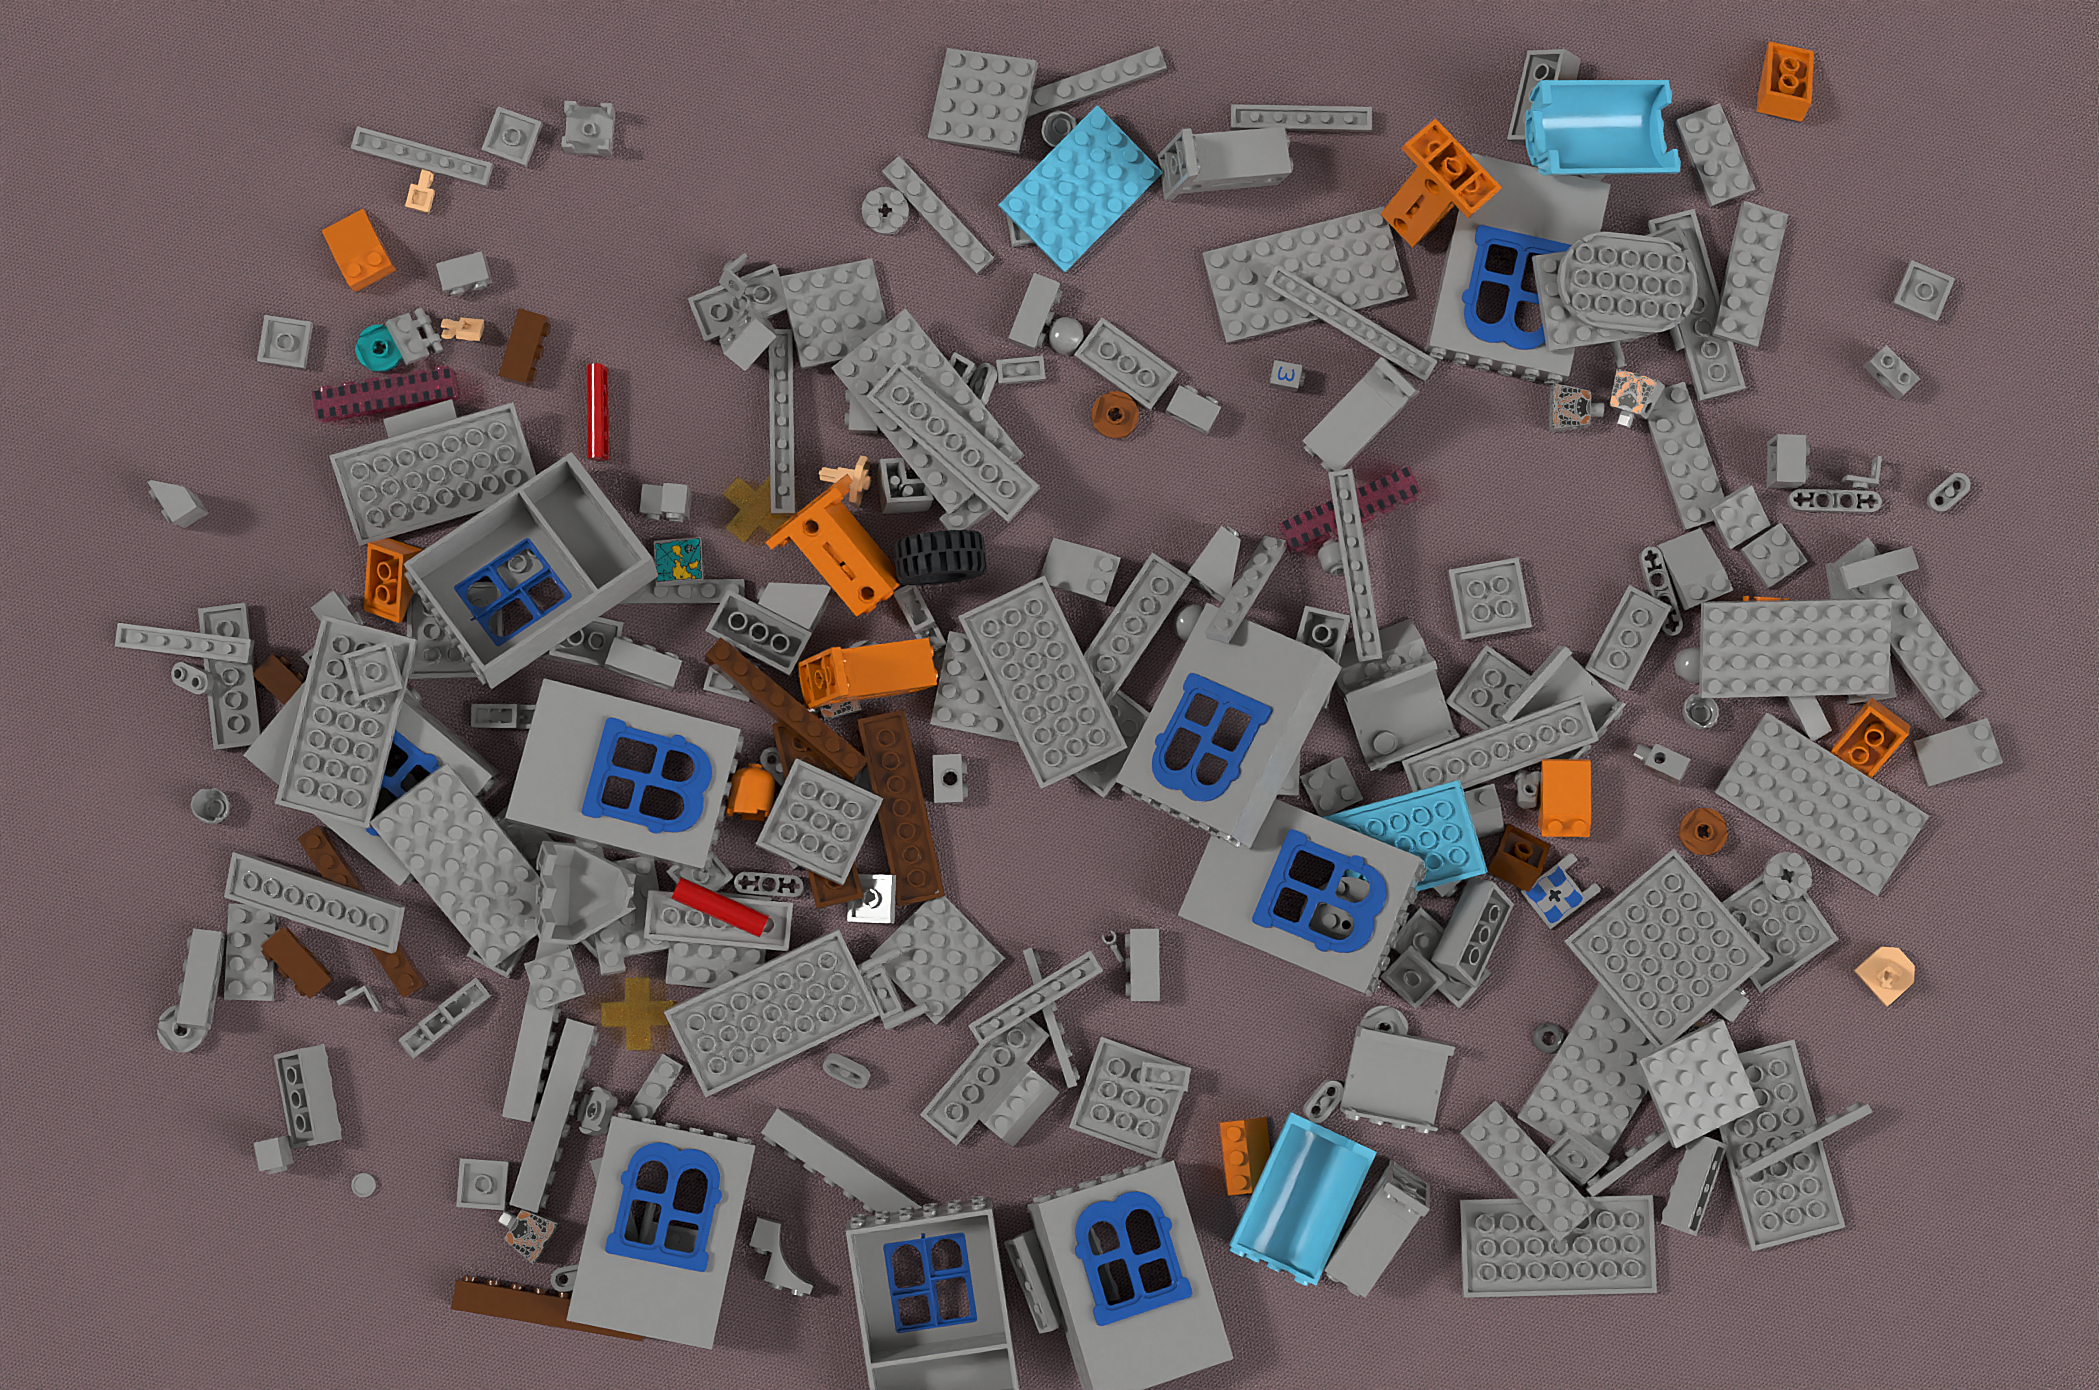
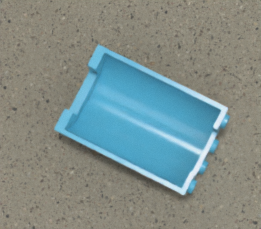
(1599, 127)
(1302, 1199)

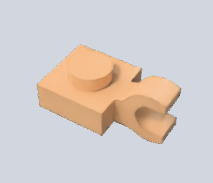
(421, 196)
(465, 328)

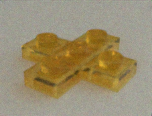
(754, 509)
(636, 1013)

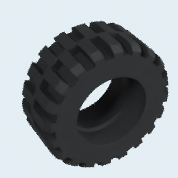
(940, 557)

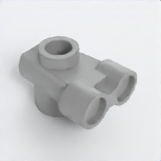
(1528, 788)

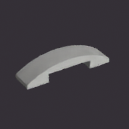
(1879, 567)

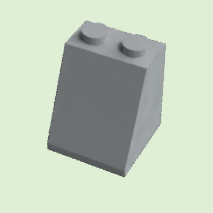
(1217, 564)
(796, 602)

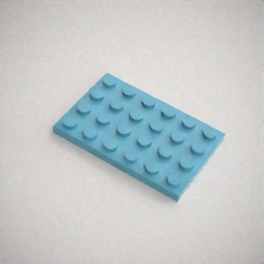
(1080, 188)
(1427, 824)

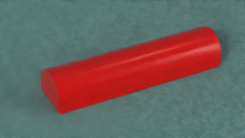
(597, 412)
(720, 907)

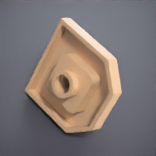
(860, 479)
(1887, 973)

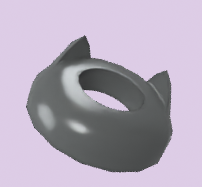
(1540, 1030)

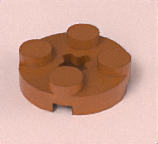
(1121, 427)
(1699, 818)

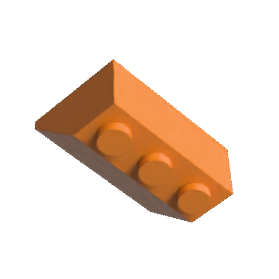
(1244, 1153)

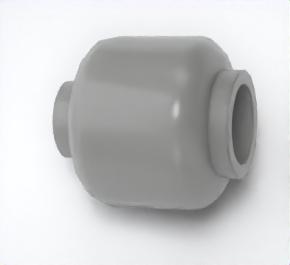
(1331, 558)

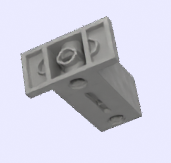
(1224, 160)
(1360, 416)
(1378, 1229)

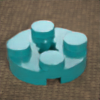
(367, 344)

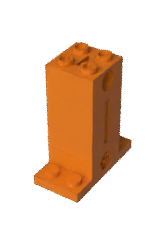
(1443, 179)
(840, 549)
(867, 672)

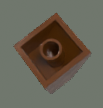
(1518, 858)

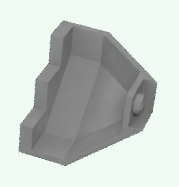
(579, 892)

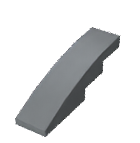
(921, 621)
(1810, 715)
(502, 716)
(444, 1018)

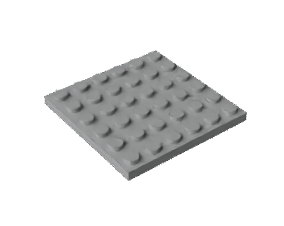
(1666, 950)

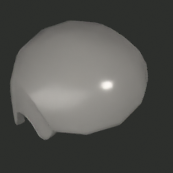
(1057, 127)
(1066, 335)
(1185, 620)
(1688, 664)
(1700, 712)
(210, 805)

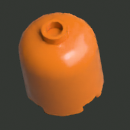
(751, 793)

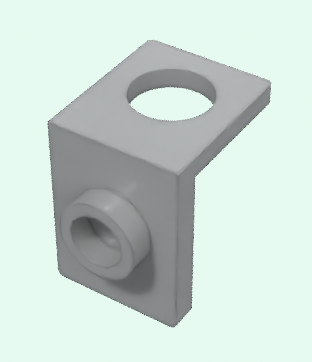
(730, 270)
(1863, 482)
(355, 992)

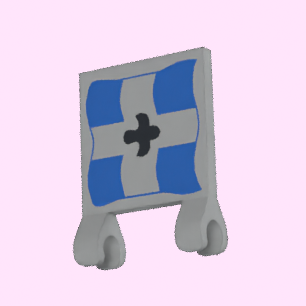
(1556, 895)

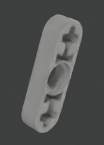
(752, 877)

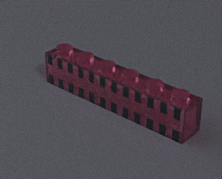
(385, 395)
(1372, 498)

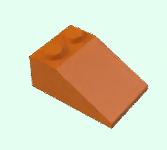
(1786, 82)
(358, 250)
(385, 584)
(1871, 738)
(1565, 798)

